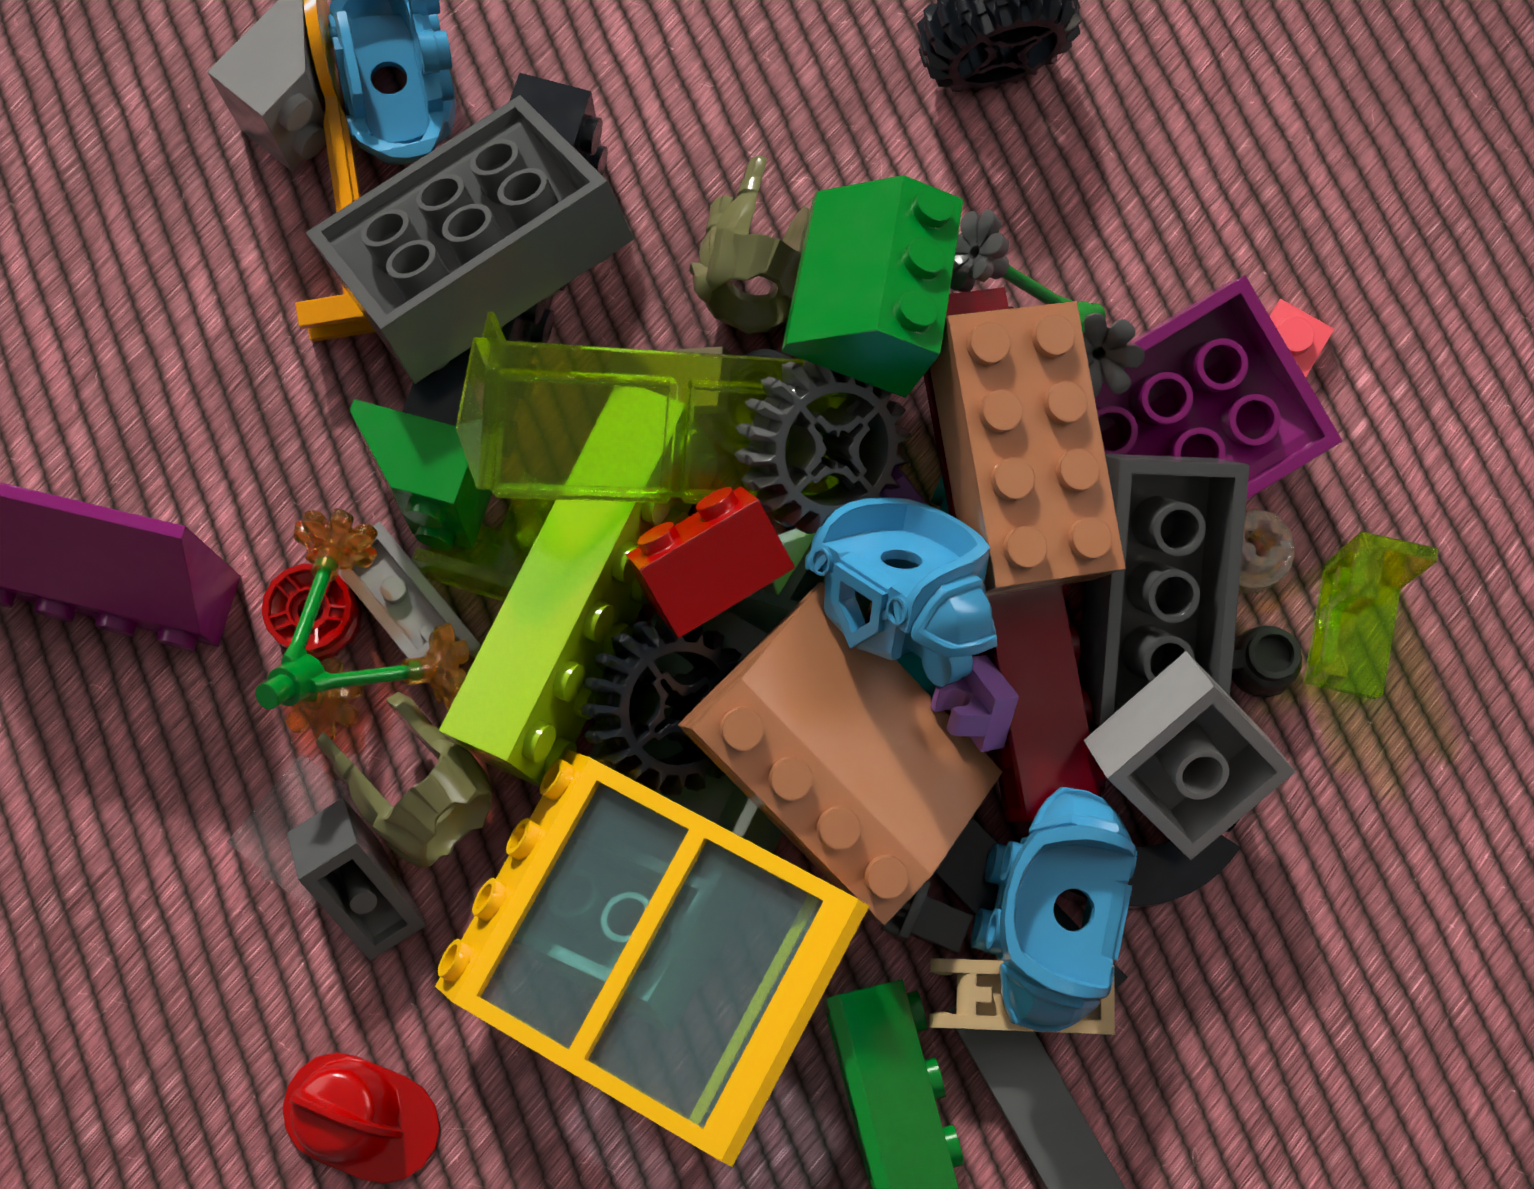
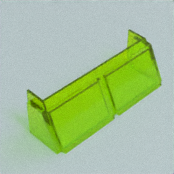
(610, 420)

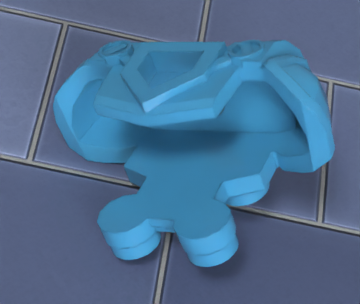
(399, 35)
(924, 593)
(1047, 971)

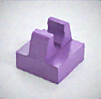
(979, 705)

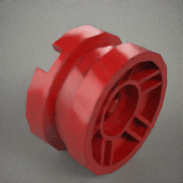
(285, 602)

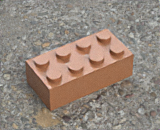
(1026, 446)

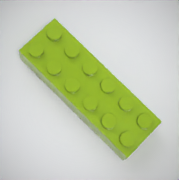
(559, 614)

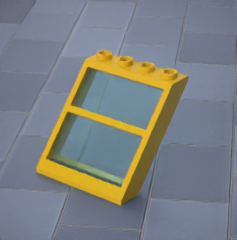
(650, 953)

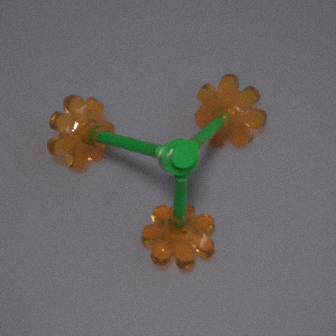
(321, 689)

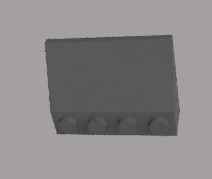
(471, 232)

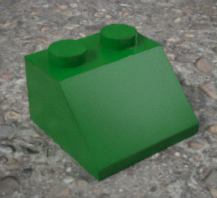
(424, 474)

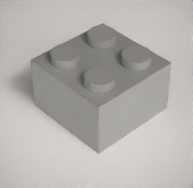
(1188, 756)

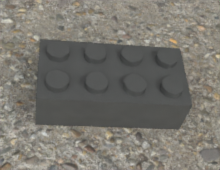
(1180, 581)

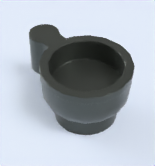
(1266, 661)

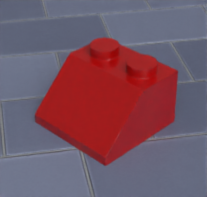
(708, 559)

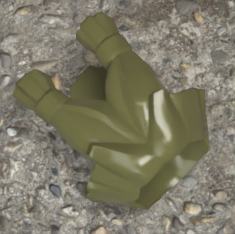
(734, 254)
(433, 812)

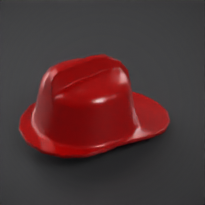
(360, 1118)

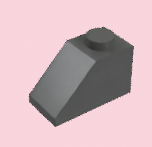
(354, 879)

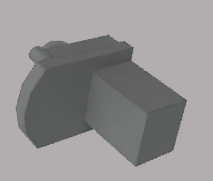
(930, 922)

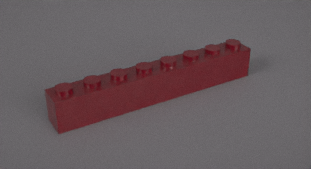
(1037, 658)

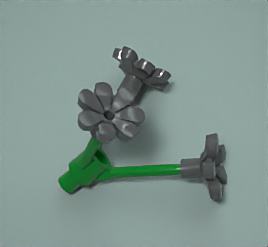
(982, 256)

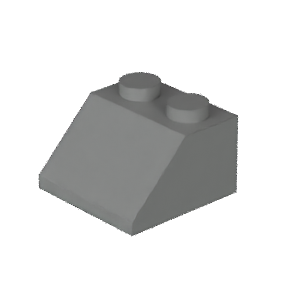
(274, 85)

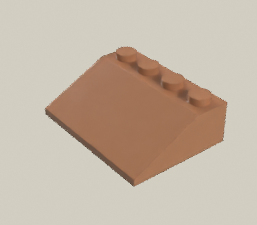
(844, 757)

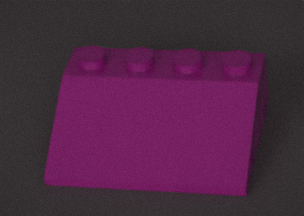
(1220, 389)
(112, 568)

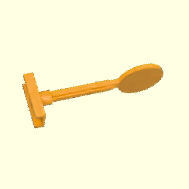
(338, 314)

